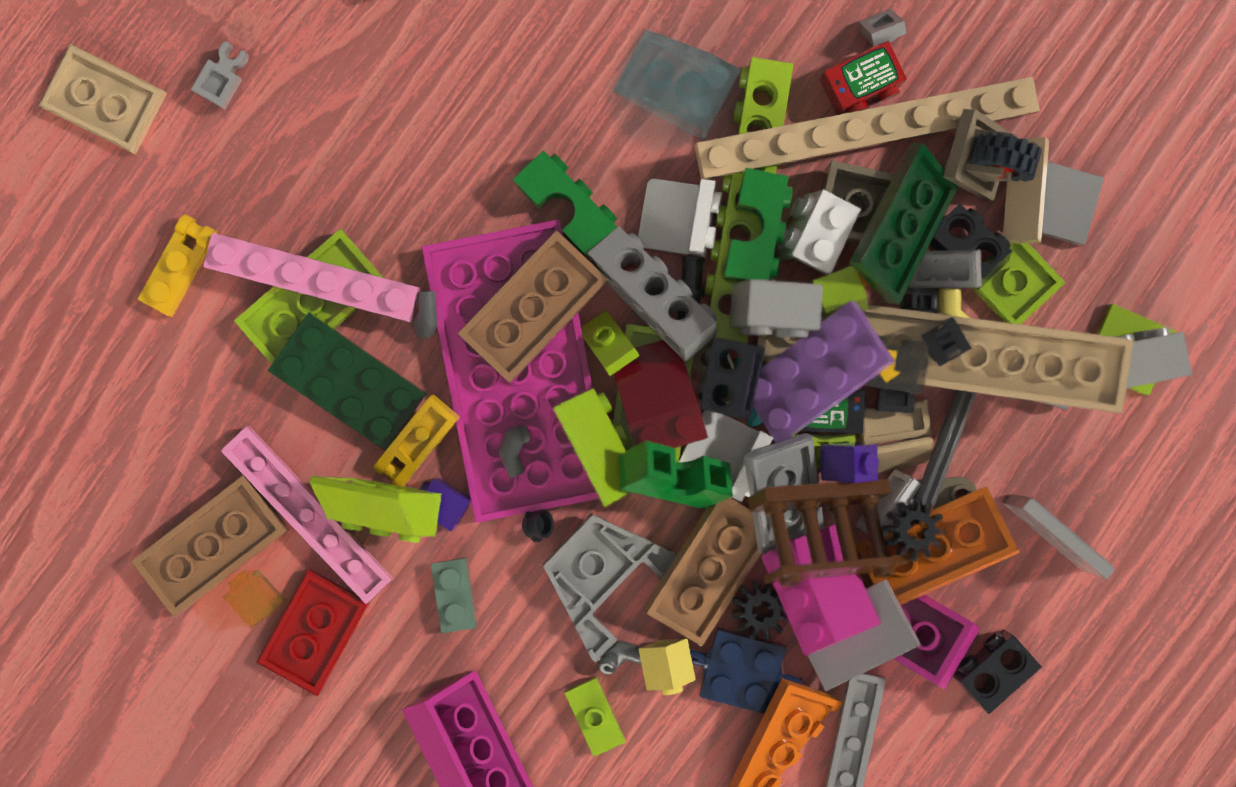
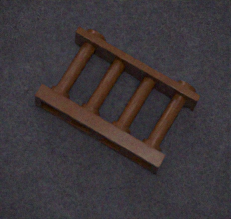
(836, 498)

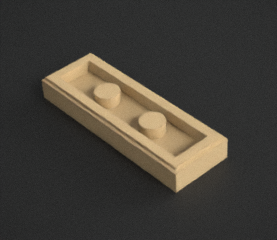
(1026, 203)

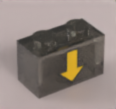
(908, 370)

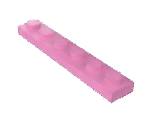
(311, 277)
(306, 515)

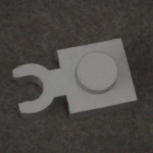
(218, 80)

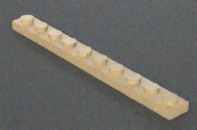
(862, 128)

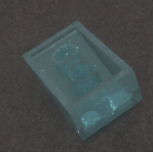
(677, 82)

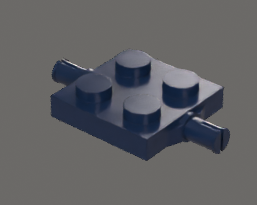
(741, 670)

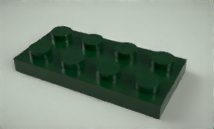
(904, 224)
(347, 381)

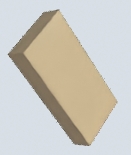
(891, 426)

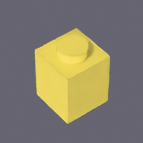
(667, 665)

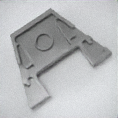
(592, 567)

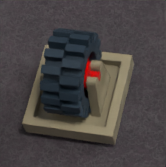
(988, 154)

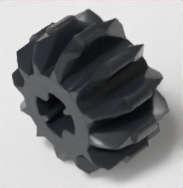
(925, 534)
(748, 614)

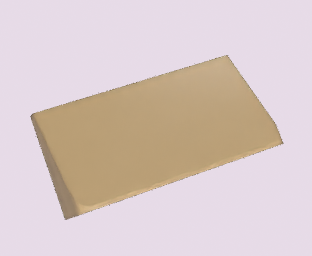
(904, 453)

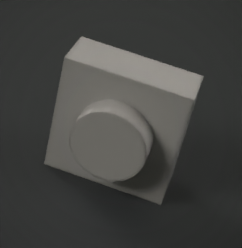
(882, 27)

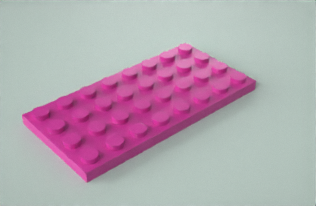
(464, 279)

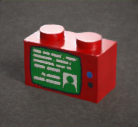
(864, 79)

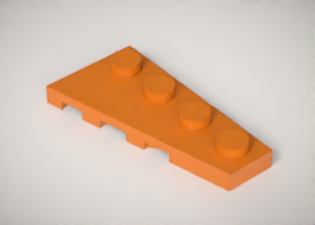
(785, 728)

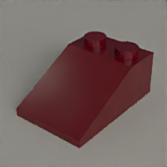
(660, 398)

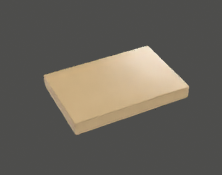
(102, 99)

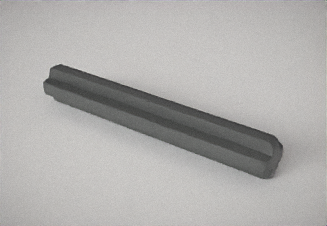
(945, 447)

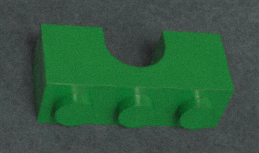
(546, 180)
(765, 197)
(653, 472)

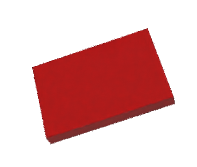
(313, 632)

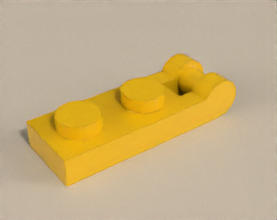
(177, 266)
(417, 440)

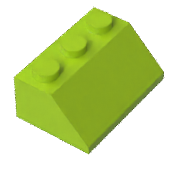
(595, 441)
(378, 506)

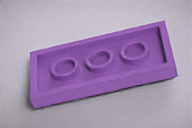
(819, 372)

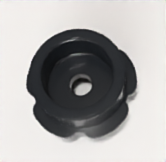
(538, 525)

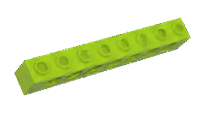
(775, 80)

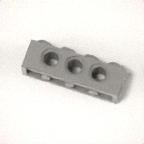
(683, 335)

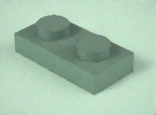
(454, 595)

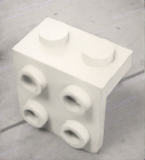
(679, 217)
(818, 230)
(728, 442)

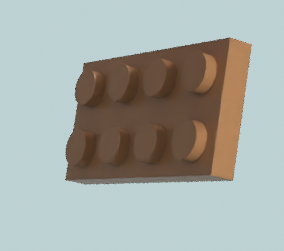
(533, 306)
(209, 545)
(706, 571)

